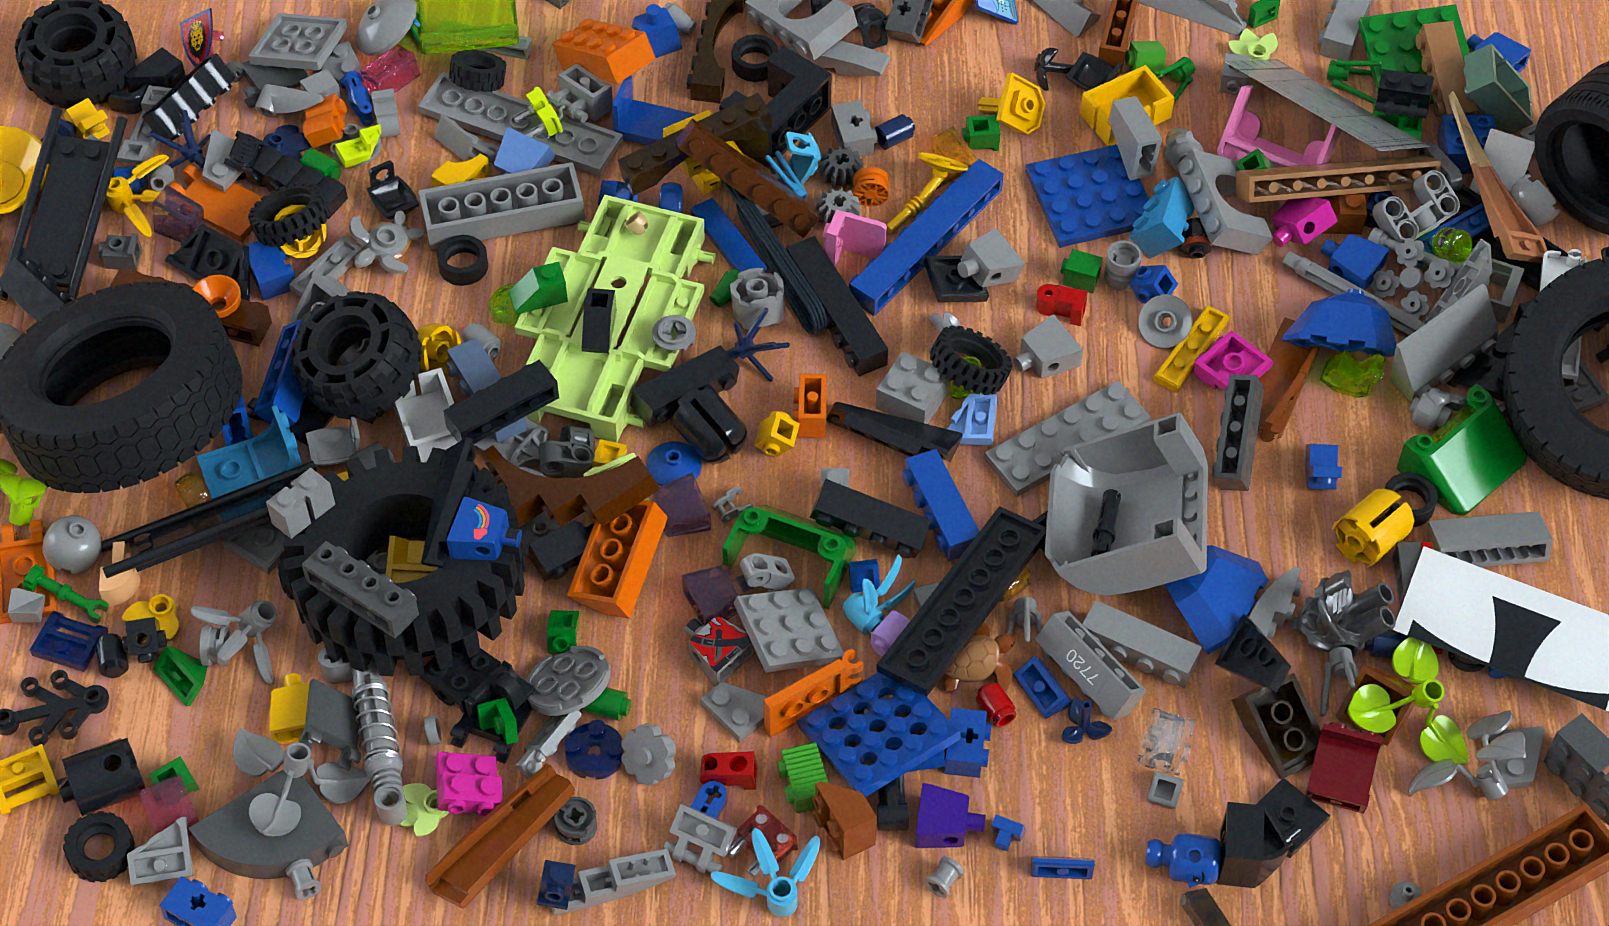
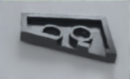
(1253, 656)

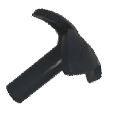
(1043, 65)

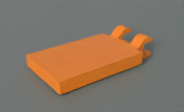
(222, 210)
(16, 561)
(810, 693)

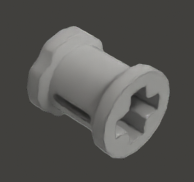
(944, 877)
(303, 879)

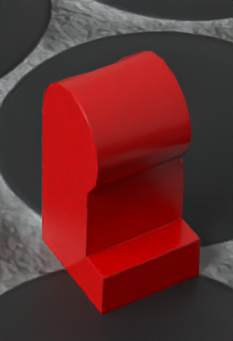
(1062, 302)
(730, 769)

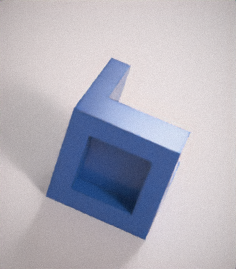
(616, 189)

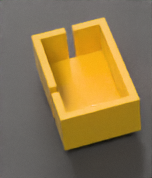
(1140, 82)

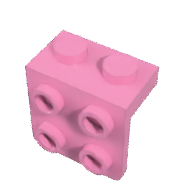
(854, 235)

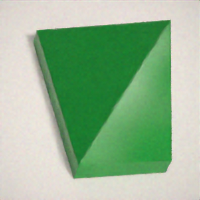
(181, 673)

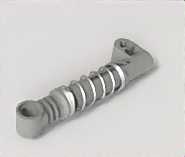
(383, 761)

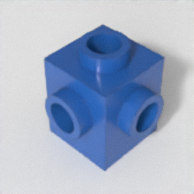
(1152, 281)

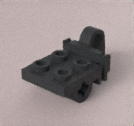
(475, 681)

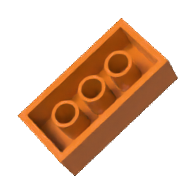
(604, 50)

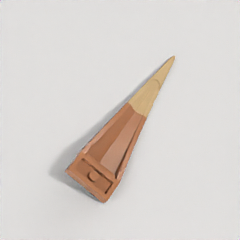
(1507, 220)

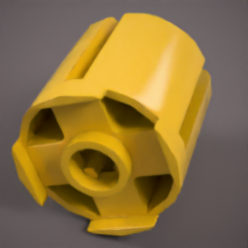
(1358, 526)

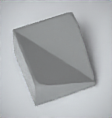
(25, 606)

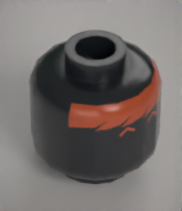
(1196, 240)

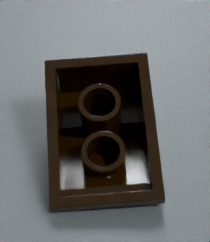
(1280, 725)

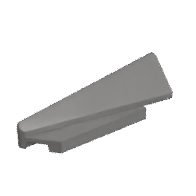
(1211, 13)
(1070, 14)

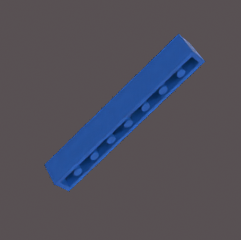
(926, 236)

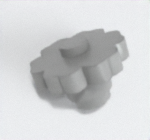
(648, 754)

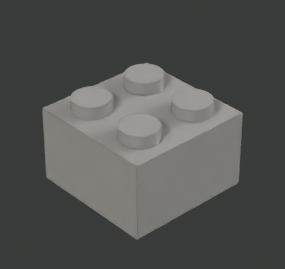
(912, 389)

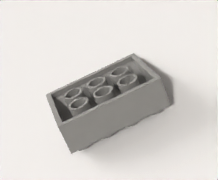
(1445, 344)

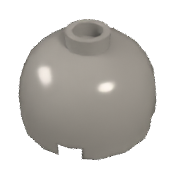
(1534, 201)
(72, 544)

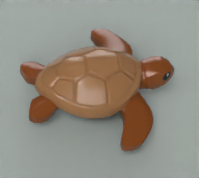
(981, 659)

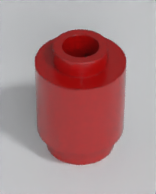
(997, 704)

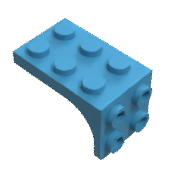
(251, 459)

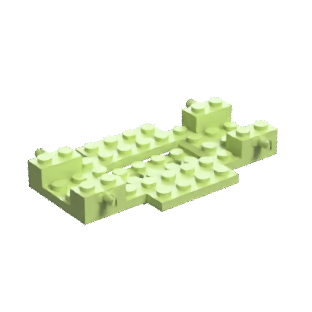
(601, 385)

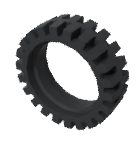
(294, 227)
(961, 371)

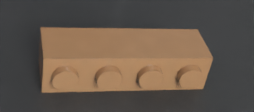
(1445, 62)

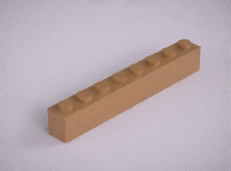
(1332, 178)

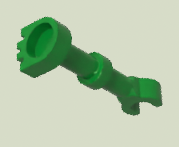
(36, 577)

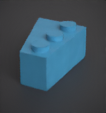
(1163, 218)

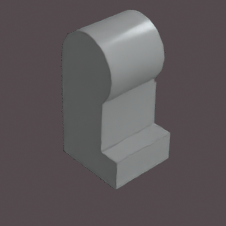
(386, 112)
(764, 572)

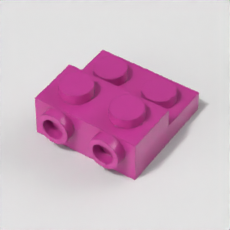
(1230, 356)
(467, 783)

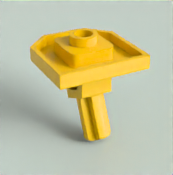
(1019, 105)

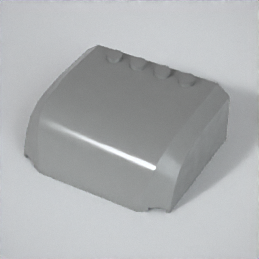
(1159, 516)

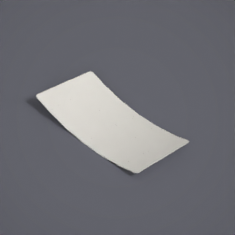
(1508, 156)

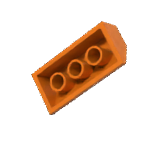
(618, 560)

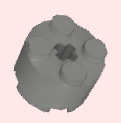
(753, 293)

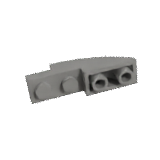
(1276, 603)

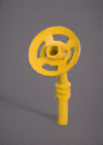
(941, 166)

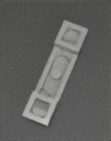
(141, 144)

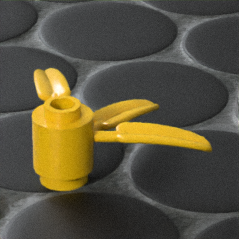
(123, 200)

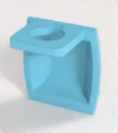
(804, 156)

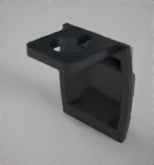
(868, 15)
(1092, 72)
(391, 193)

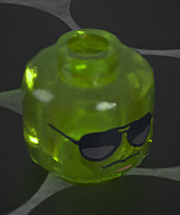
(1452, 244)

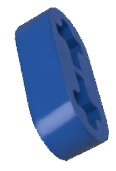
(717, 804)

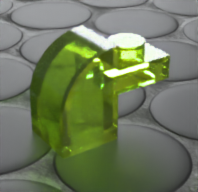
(1351, 377)

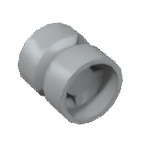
(1121, 264)

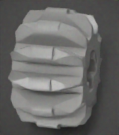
(835, 201)

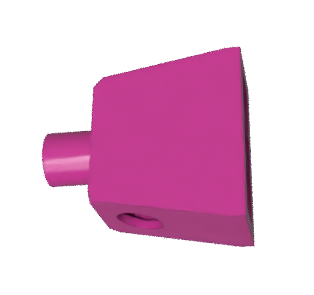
(1302, 220)

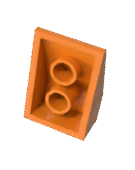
(942, 16)

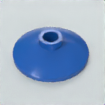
(666, 470)

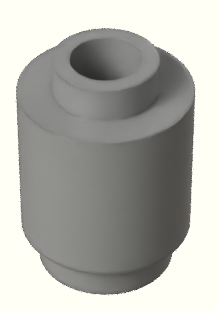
(487, 339)

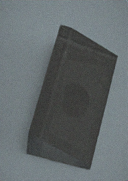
(1203, 908)

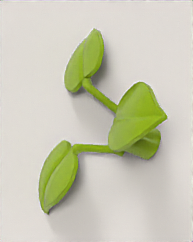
(20, 493)
(1373, 712)

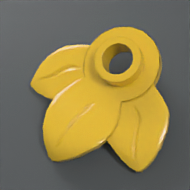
(149, 609)

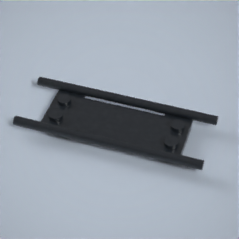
(68, 204)
(200, 524)

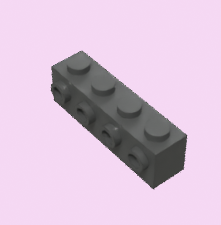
(1238, 432)
(361, 589)

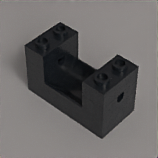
(799, 100)

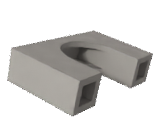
(808, 35)
(1207, 178)

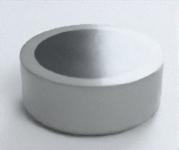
(432, 730)

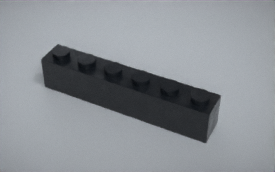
(845, 318)

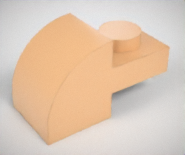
(121, 586)

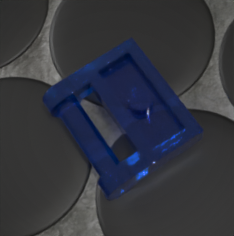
(66, 648)

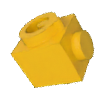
(776, 433)

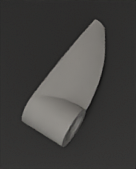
(281, 99)

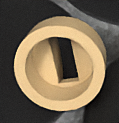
(637, 223)

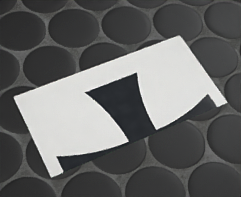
(1508, 627)

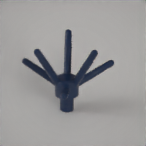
(190, 151)
(746, 348)

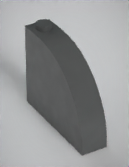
(239, 848)

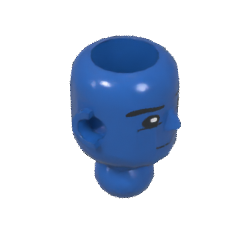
(1189, 858)

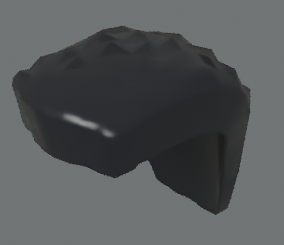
(127, 102)

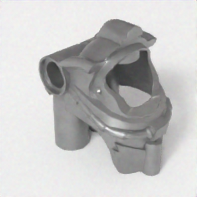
(1343, 617)

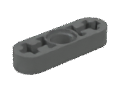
(1448, 168)

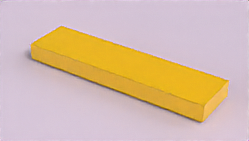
(1200, 339)

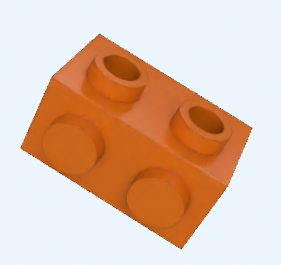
(812, 405)

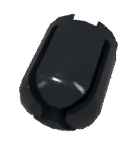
(707, 423)

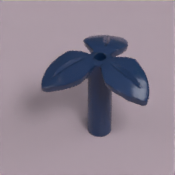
(1080, 714)

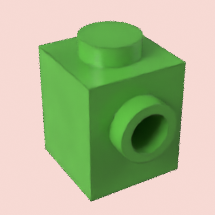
(1146, 53)

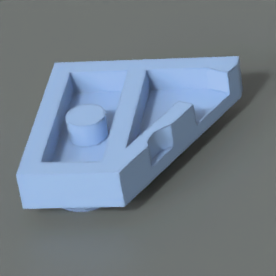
(976, 419)

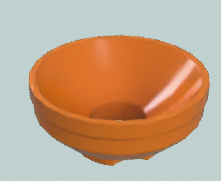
(220, 288)

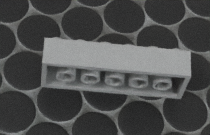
(503, 204)

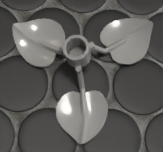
(1488, 776)
(276, 815)

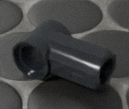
(892, 809)

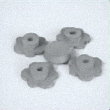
(1412, 278)

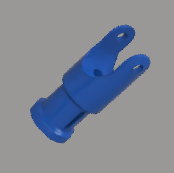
(358, 96)

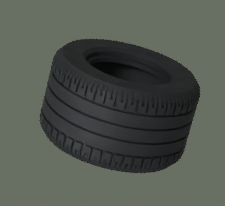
(1575, 148)

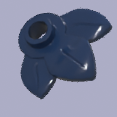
(288, 141)

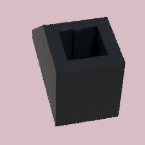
(598, 320)

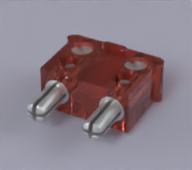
(778, 836)

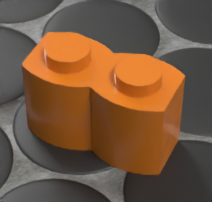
(325, 121)

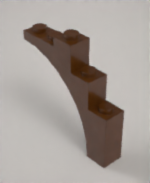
(599, 495)

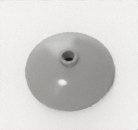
(384, 25)

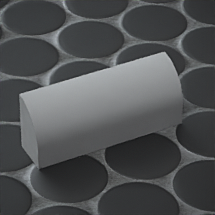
(1493, 539)

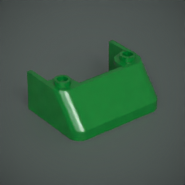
(796, 531)

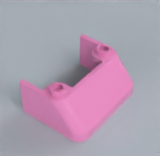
(1242, 132)

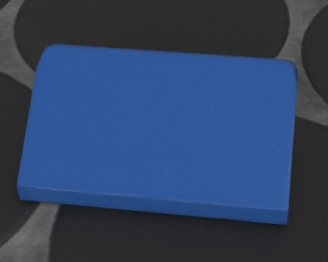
(1042, 687)
(1062, 867)

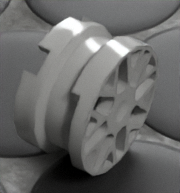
(210, 644)

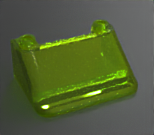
(466, 24)

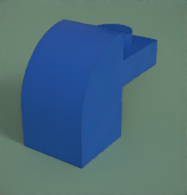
(1322, 466)

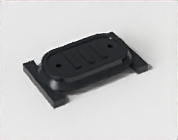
(243, 152)

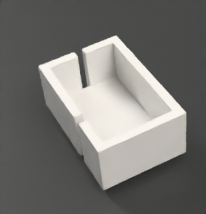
(423, 415)

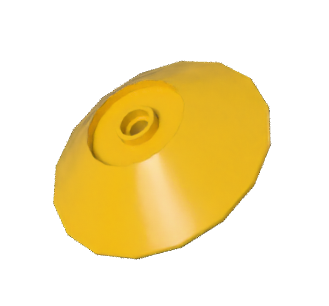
(17, 163)

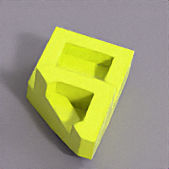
(358, 149)

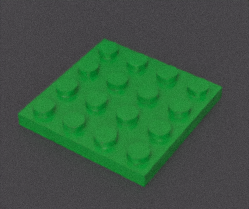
(1393, 38)

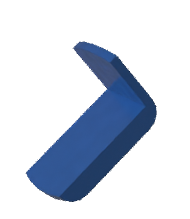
(640, 120)

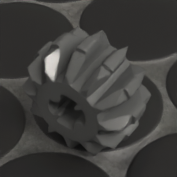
(840, 166)

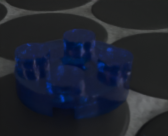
(589, 735)

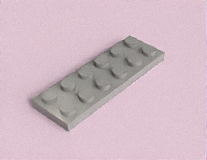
(1031, 455)

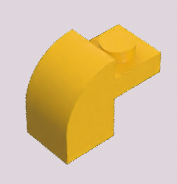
(87, 120)

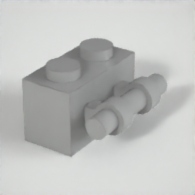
(582, 94)

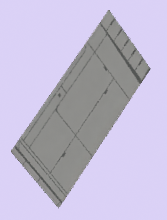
(1328, 104)

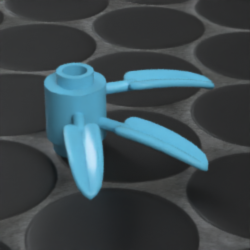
(862, 608)
(781, 891)

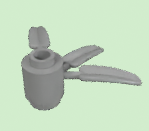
(251, 623)

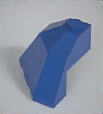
(1345, 323)
(1218, 596)

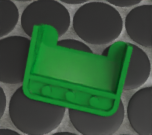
(1470, 458)

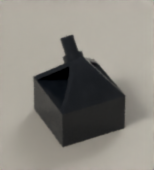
(1251, 845)

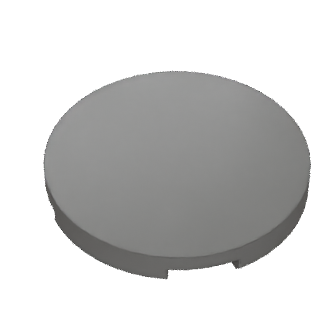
(568, 680)

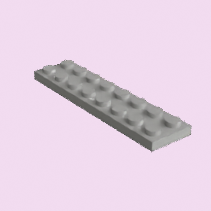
(492, 112)

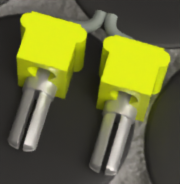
(544, 111)

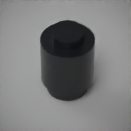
(111, 656)

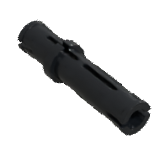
(1104, 533)

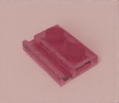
(167, 803)

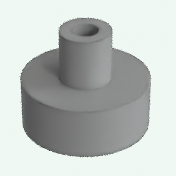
(1403, 893)

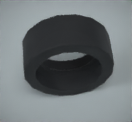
(747, 45)
(464, 275)
(1419, 485)

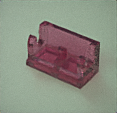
(391, 70)

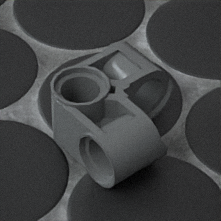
(569, 455)

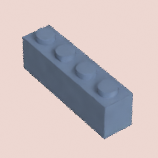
(476, 372)

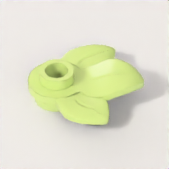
(1253, 46)
(420, 811)

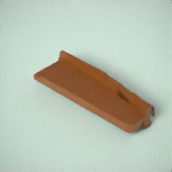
(1283, 382)
(498, 837)

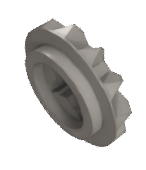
(685, 333)

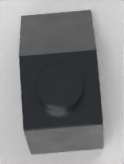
(158, 70)

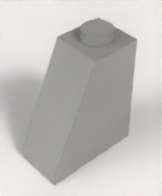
(1135, 137)

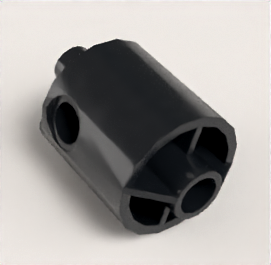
(101, 776)

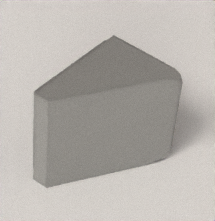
(1165, 789)

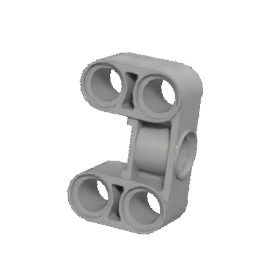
(1425, 217)

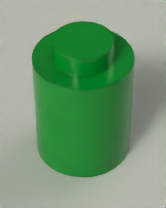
(322, 163)
(610, 704)

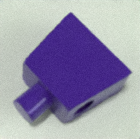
(945, 818)

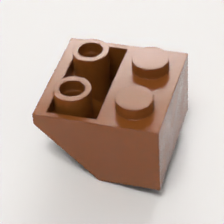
(845, 818)

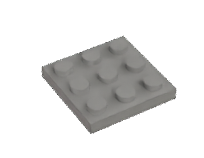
(298, 41)
(788, 629)

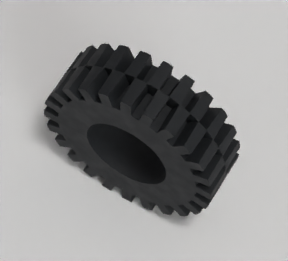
(450, 600)

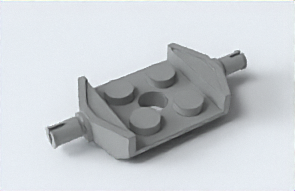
(522, 448)

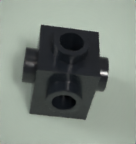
(137, 632)

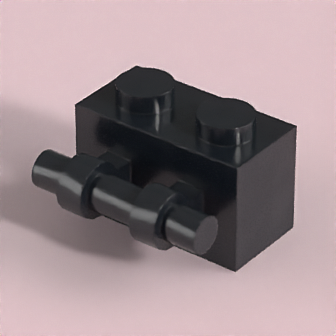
(1404, 94)

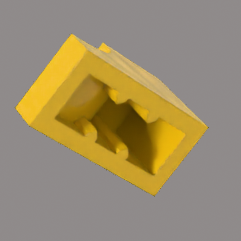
(460, 172)

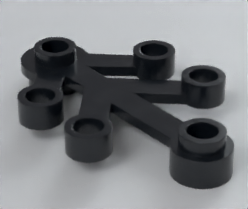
(55, 708)

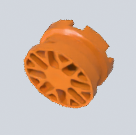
(871, 184)

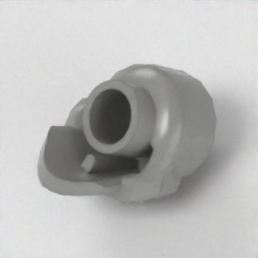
(1178, 145)
(1435, 408)

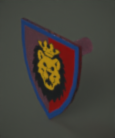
(198, 35)

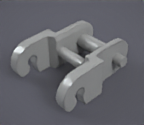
(730, 495)

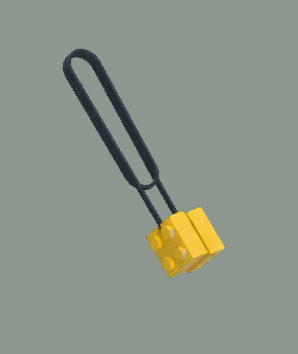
(759, 229)

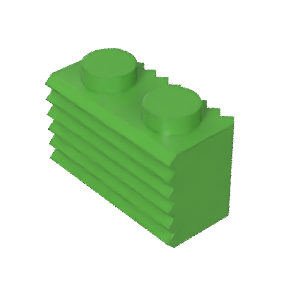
(802, 771)

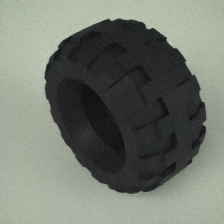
(81, 74)
(377, 375)

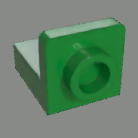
(1263, 12)
(562, 630)
(498, 715)

